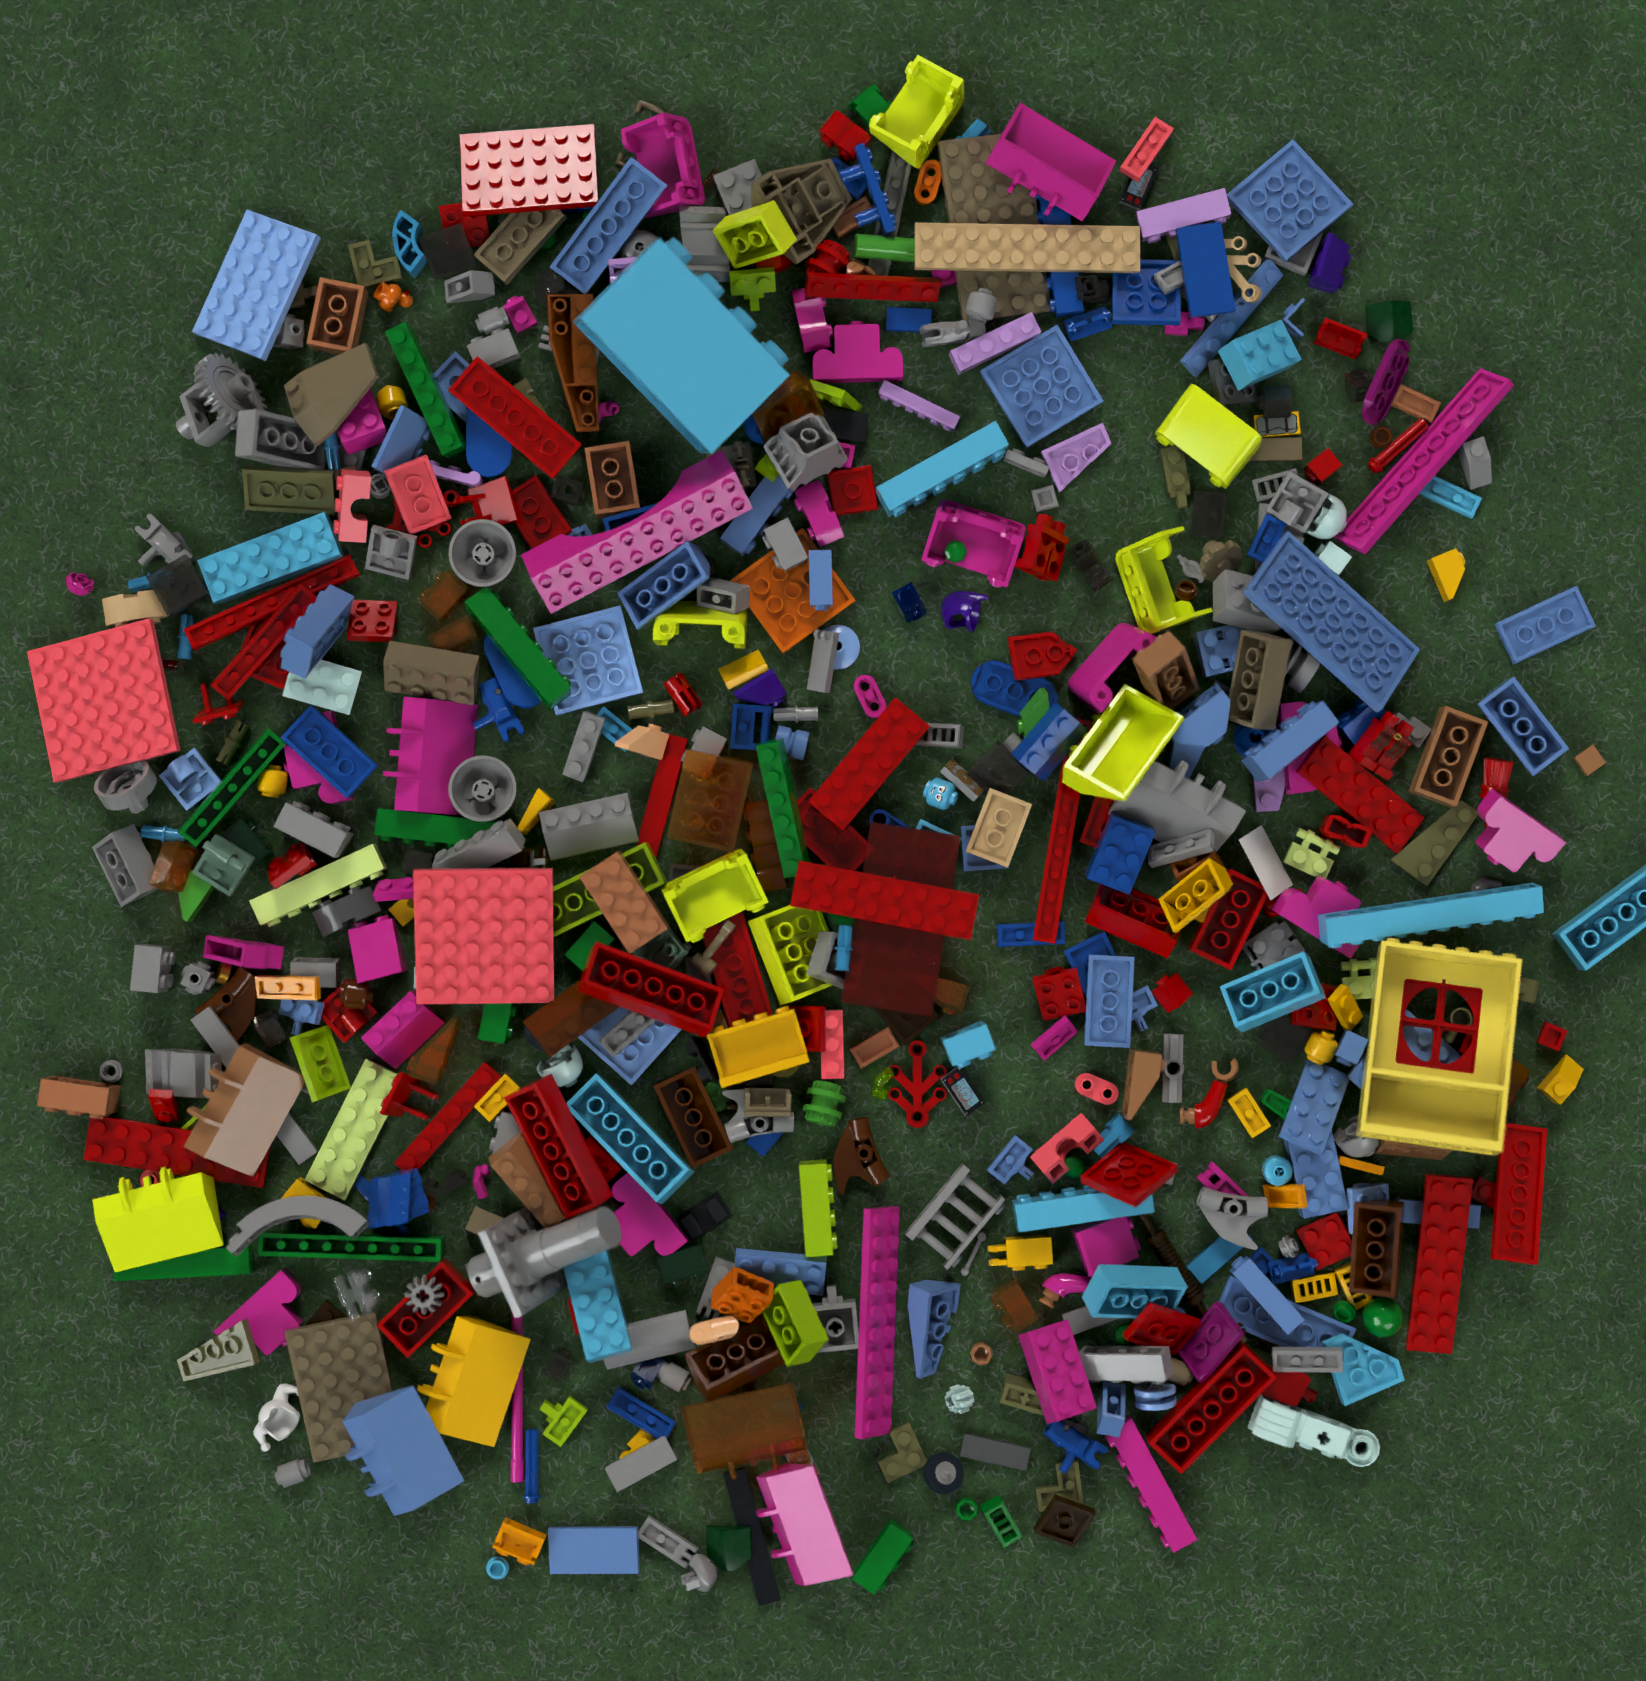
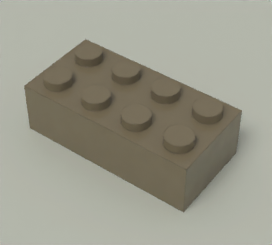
(431, 673)
(1258, 679)

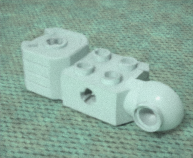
(1291, 1424)

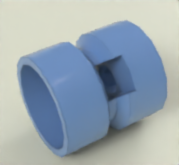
(794, 742)

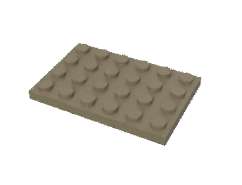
(333, 1370)

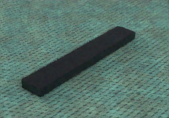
(745, 1515)

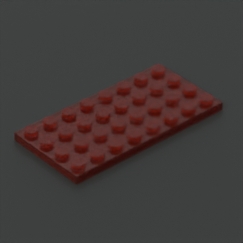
(895, 964)

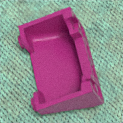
(668, 151)
(988, 538)
(1088, 680)

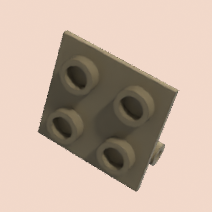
(741, 460)

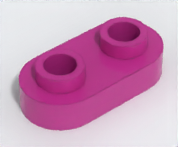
(870, 696)

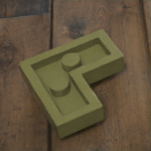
(372, 272)
(909, 1454)
(1068, 1487)

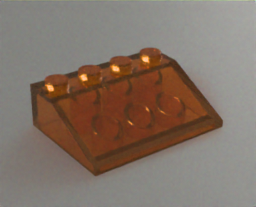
(710, 800)

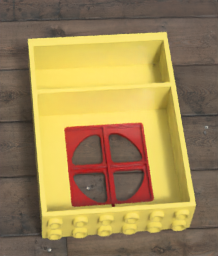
(1430, 1101)

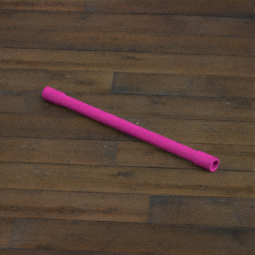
(517, 1461)

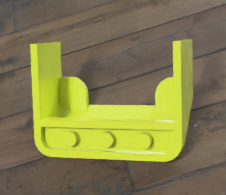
(1149, 585)

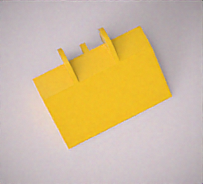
(474, 1379)

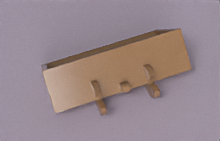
(244, 1110)

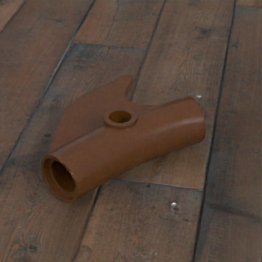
(241, 1008)
(848, 1159)

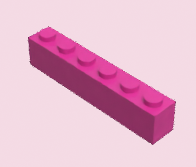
(1153, 1487)

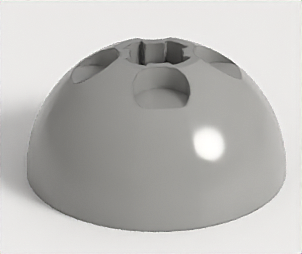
(469, 553)
(476, 778)

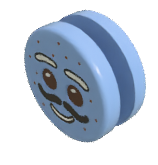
(1155, 1396)

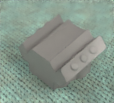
(701, 242)
(805, 450)
(181, 1071)

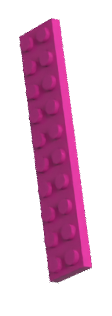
(1423, 460)
(877, 1321)

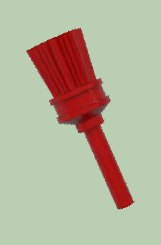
(1496, 776)

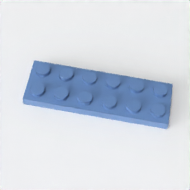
(608, 226)
(1258, 1322)

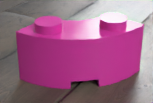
(811, 321)
(818, 512)

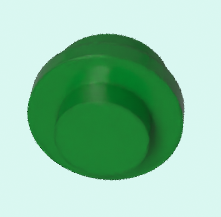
(1344, 1311)

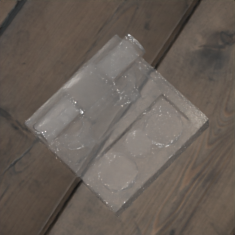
(360, 1291)

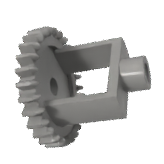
(228, 393)

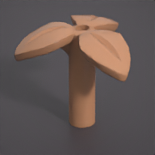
(858, 267)

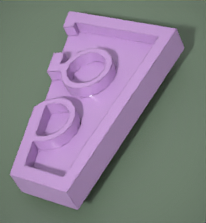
(1075, 454)
(1269, 793)

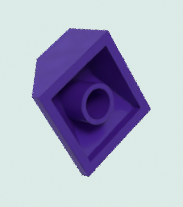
(763, 690)

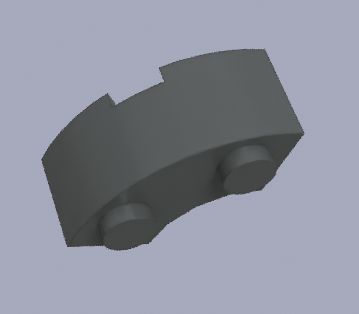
(346, 911)

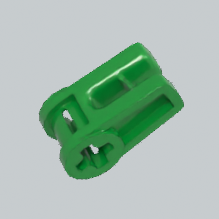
(1275, 1102)

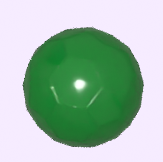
(1382, 1317)

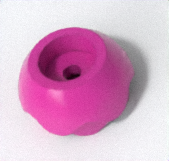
(79, 584)

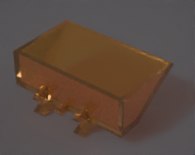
(745, 1428)

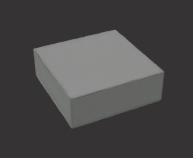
(1044, 498)

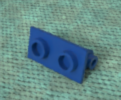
(1088, 324)
(1291, 1268)

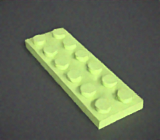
(352, 1132)

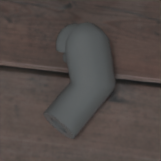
(1485, 883)

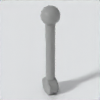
(981, 1237)

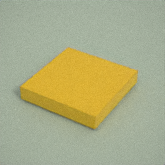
(743, 669)

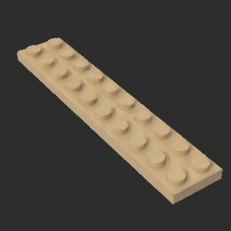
(1026, 247)

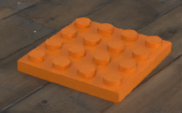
(783, 598)

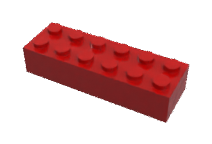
(868, 764)
(650, 989)
(558, 1146)
(1210, 1407)

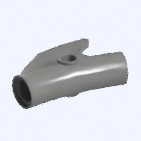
(745, 1126)
(1232, 1224)

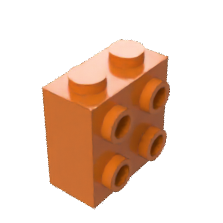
(742, 1295)

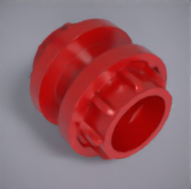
(830, 258)

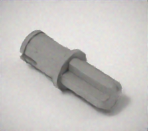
(796, 714)

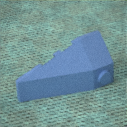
(929, 1313)

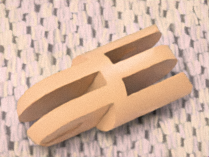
(714, 1330)

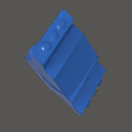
(396, 1198)

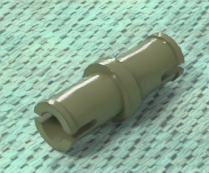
(650, 709)
(232, 743)

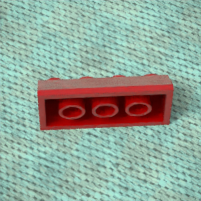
(1133, 918)

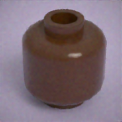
(355, 994)

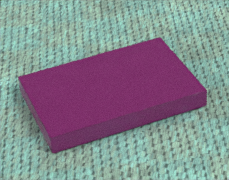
(1211, 1342)

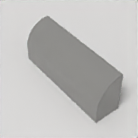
(655, 1339)

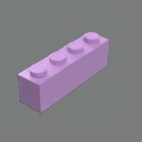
(1191, 211)
(994, 343)

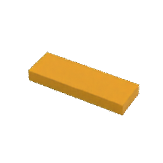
(288, 987)

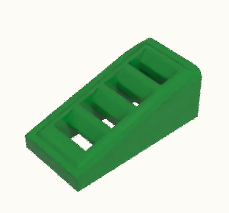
(994, 1508)

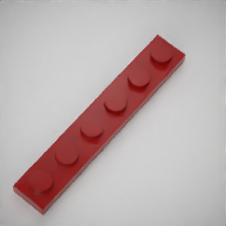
(872, 287)
(263, 642)
(448, 1118)

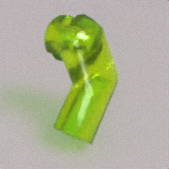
(878, 1087)

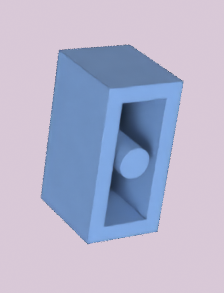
(1350, 1048)
(1111, 1409)

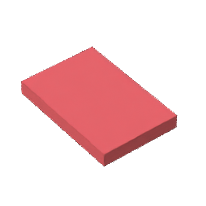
(417, 494)

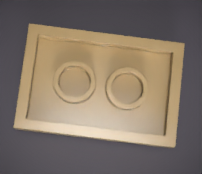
(998, 827)

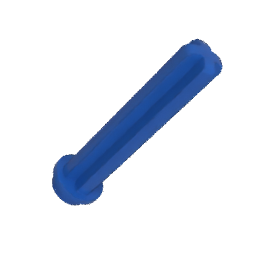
(531, 1470)

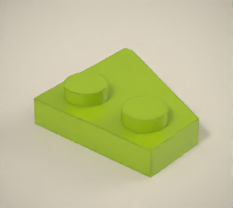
(835, 396)

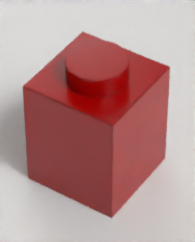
(1322, 467)
(1171, 992)

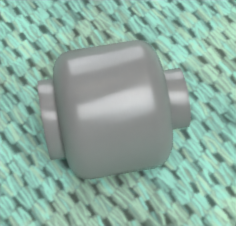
(981, 306)

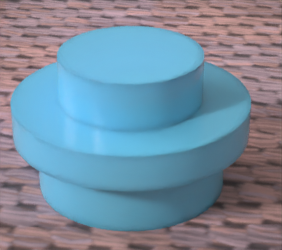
(497, 1567)

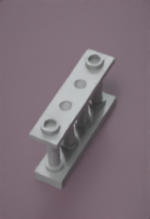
(947, 1195)

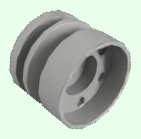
(1300, 667)

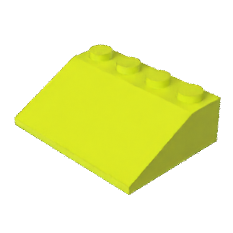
(786, 947)

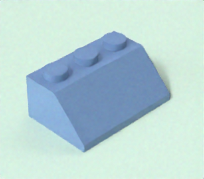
(402, 440)

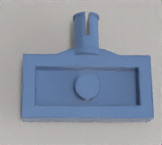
(1141, 1003)
(302, 1012)
(1011, 1160)

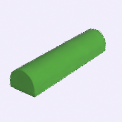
(884, 248)

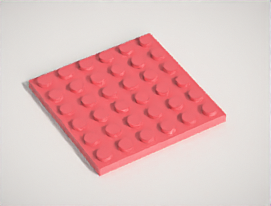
(103, 700)
(484, 935)

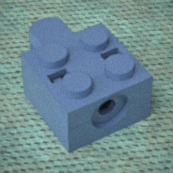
(1217, 649)

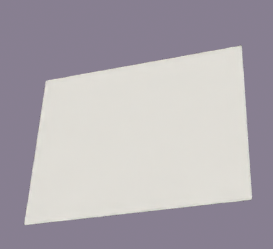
(1265, 862)

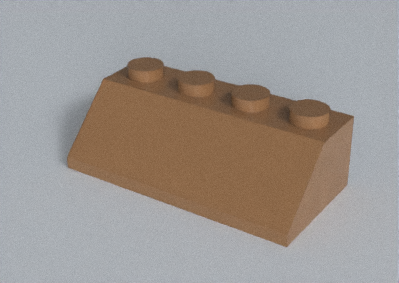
(524, 1177)

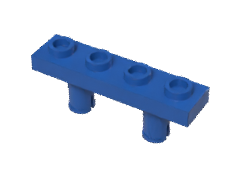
(872, 178)

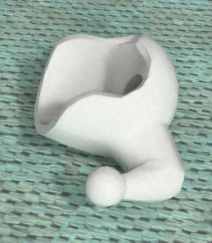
(277, 1417)

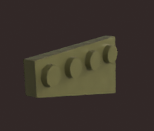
(1434, 844)
(220, 1354)

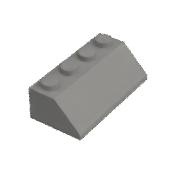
(589, 826)

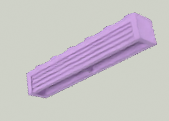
(918, 405)

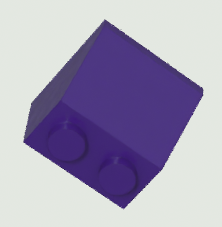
(1329, 264)

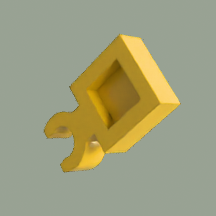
(639, 1440)

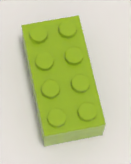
(816, 1208)

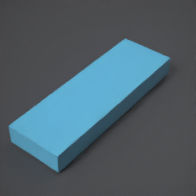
(1451, 497)

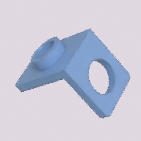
(1291, 328)

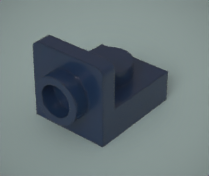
(646, 1372)

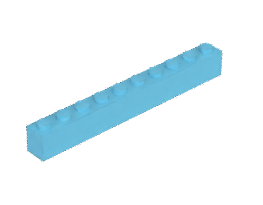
(1430, 914)

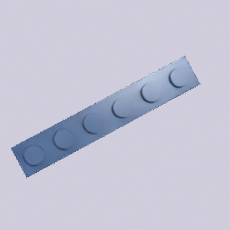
(1227, 324)

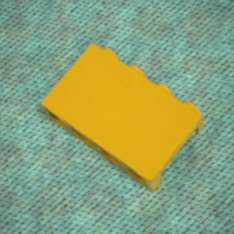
(757, 1046)

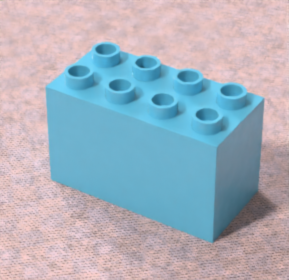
(683, 345)

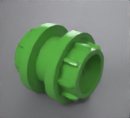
(824, 1103)

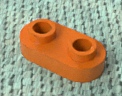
(927, 182)

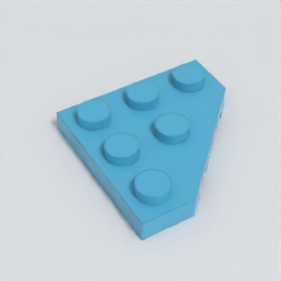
(1364, 1369)

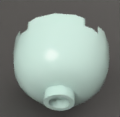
(1330, 518)
(563, 1066)

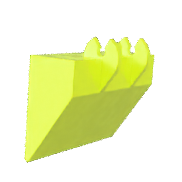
(1120, 745)
(159, 1219)

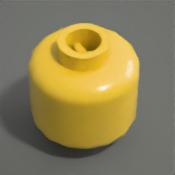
(389, 401)
(272, 781)
(1321, 1047)

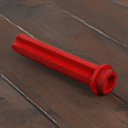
(1397, 446)

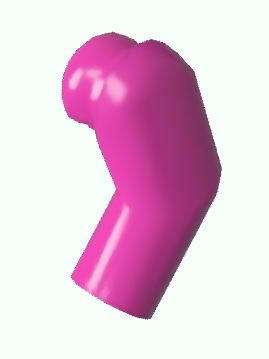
(607, 409)
(478, 1180)

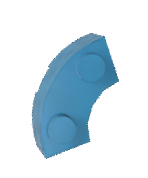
(406, 243)

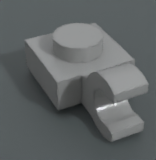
(1420, 729)

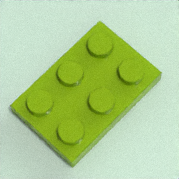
(320, 1063)

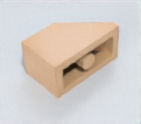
(645, 741)

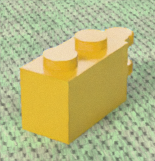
(1024, 1251)

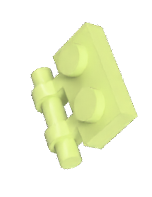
(1307, 860)
(1360, 986)

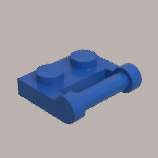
(743, 725)

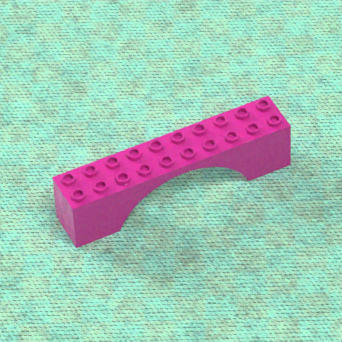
(698, 503)

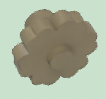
(1219, 557)

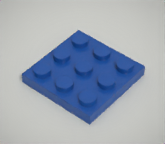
(1141, 301)

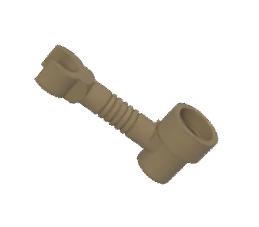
(704, 961)

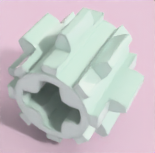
(959, 1399)

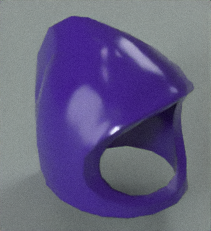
(962, 603)

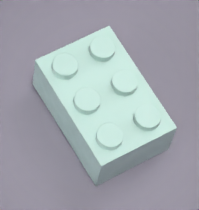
(326, 687)

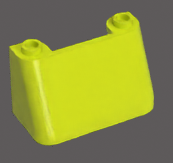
(920, 111)
(1209, 435)
(687, 612)
(713, 894)

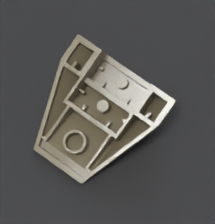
(809, 199)
(330, 390)

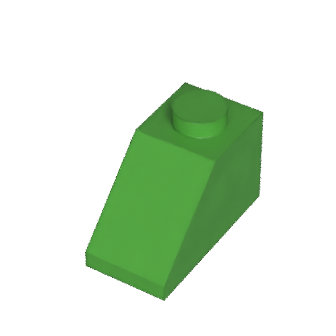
(1033, 712)
(194, 896)

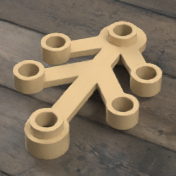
(1243, 260)

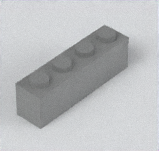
(483, 848)
(1127, 1363)

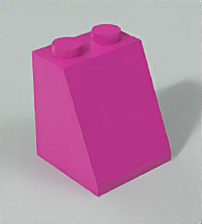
(377, 949)
(1106, 1243)

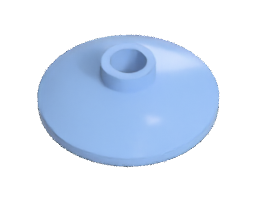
(850, 646)

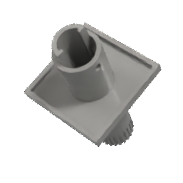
(528, 1260)

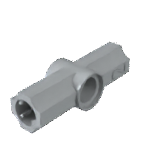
(1172, 1082)

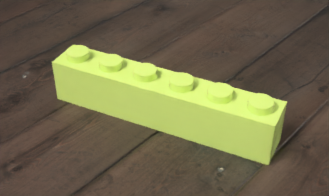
(318, 884)

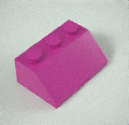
(402, 1030)

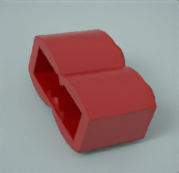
(843, 135)
(1349, 834)

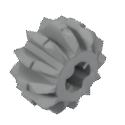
(418, 1300)

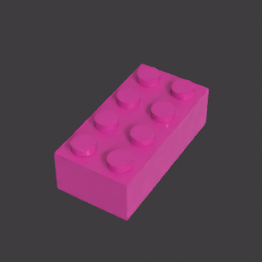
(1057, 1371)

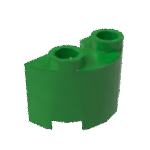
(869, 103)

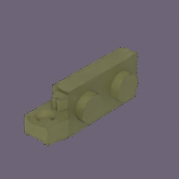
(1175, 474)

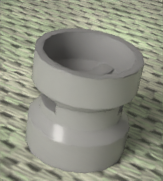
(381, 489)

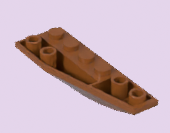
(574, 358)

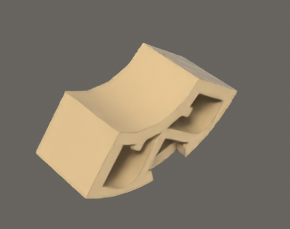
(132, 608)

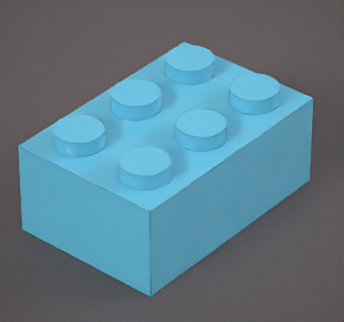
(1259, 355)
(968, 1044)

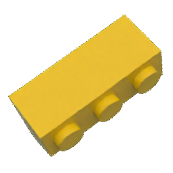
(1195, 893)

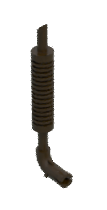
(1169, 1257)

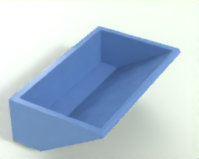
(400, 1450)

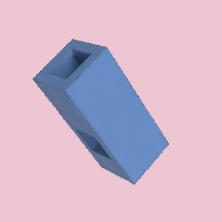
(820, 579)

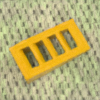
(540, 802)
(1340, 1272)
(1295, 1289)

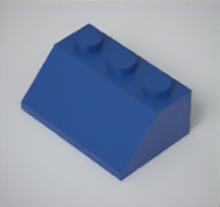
(1049, 741)

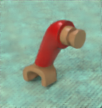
(1207, 1110)

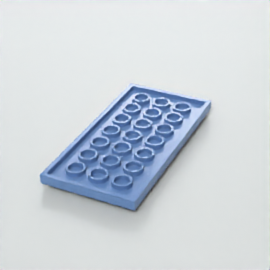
(1331, 621)

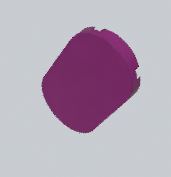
(1386, 382)

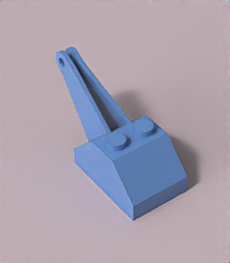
(1203, 725)

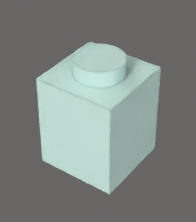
(1333, 557)

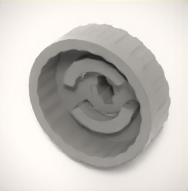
(131, 782)

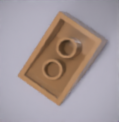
(1141, 1076)

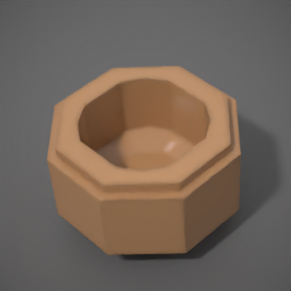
(981, 1353)

